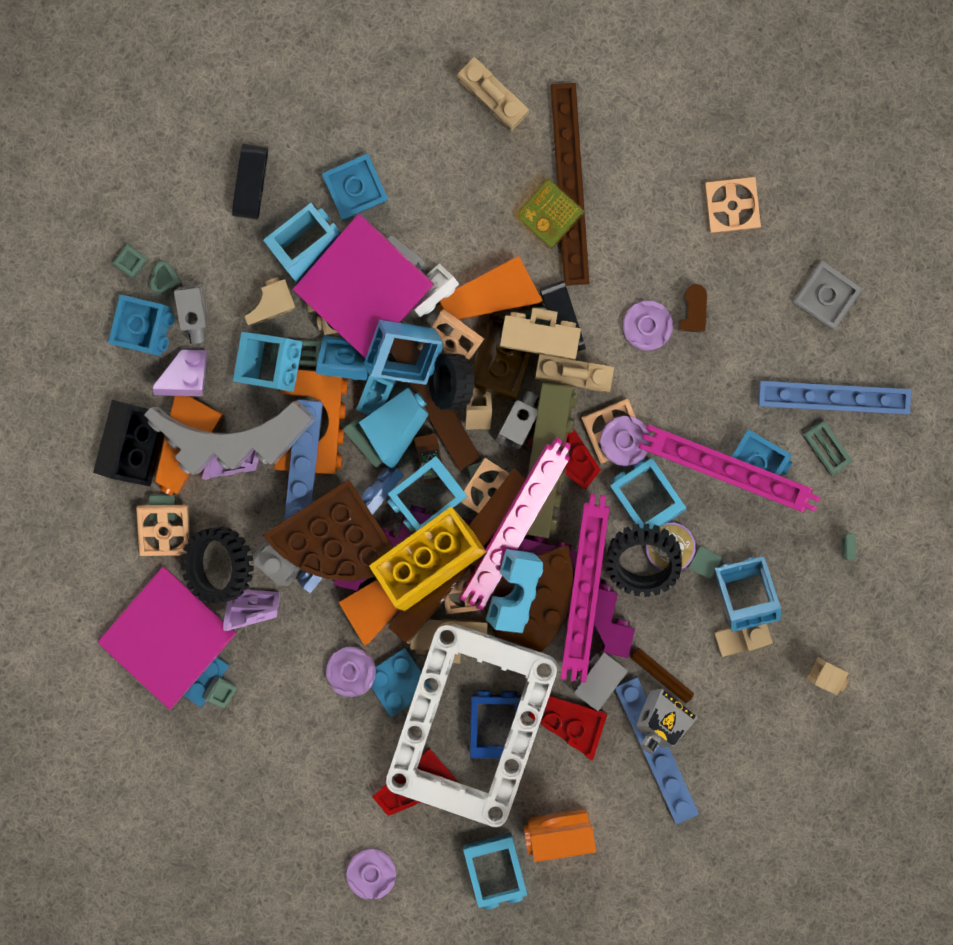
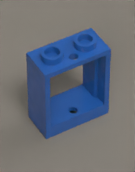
(486, 697)

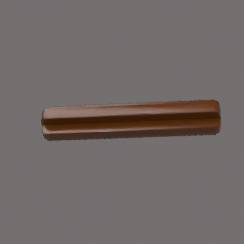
(662, 675)

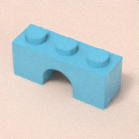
(512, 611)

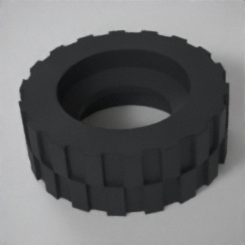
(460, 371)

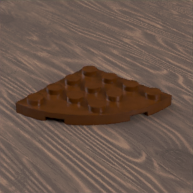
(332, 536)
(550, 603)

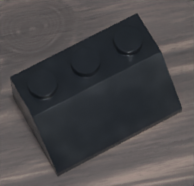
(128, 445)

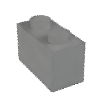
(601, 680)

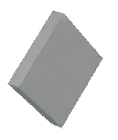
(827, 295)

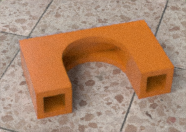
(329, 391)
(559, 835)

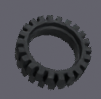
(644, 536)
(195, 568)

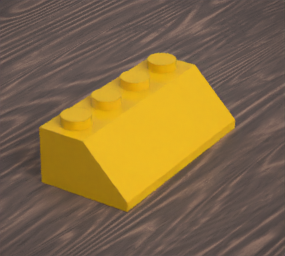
(427, 559)

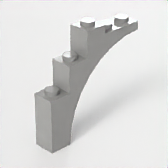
(200, 447)

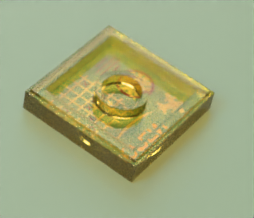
(549, 213)

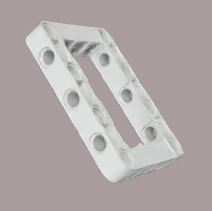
(442, 791)

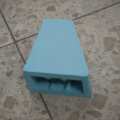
(395, 425)

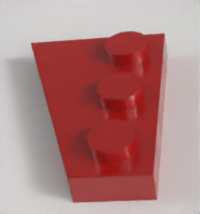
(581, 464)
(574, 723)
(392, 802)

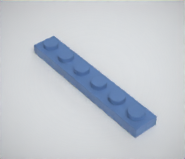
(834, 397)
(303, 463)
(373, 498)
(661, 761)

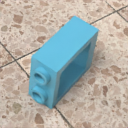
(295, 228)
(250, 359)
(639, 468)
(446, 478)
(489, 846)

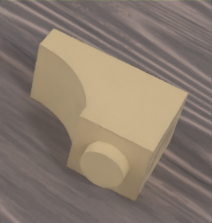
(275, 302)
(479, 411)
(742, 640)
(828, 676)

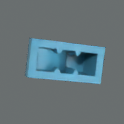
(375, 394)

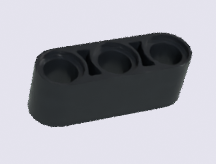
(250, 181)
(557, 299)

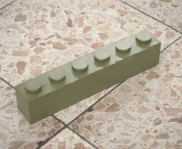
(552, 422)

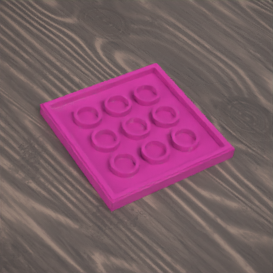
(362, 282)
(166, 638)

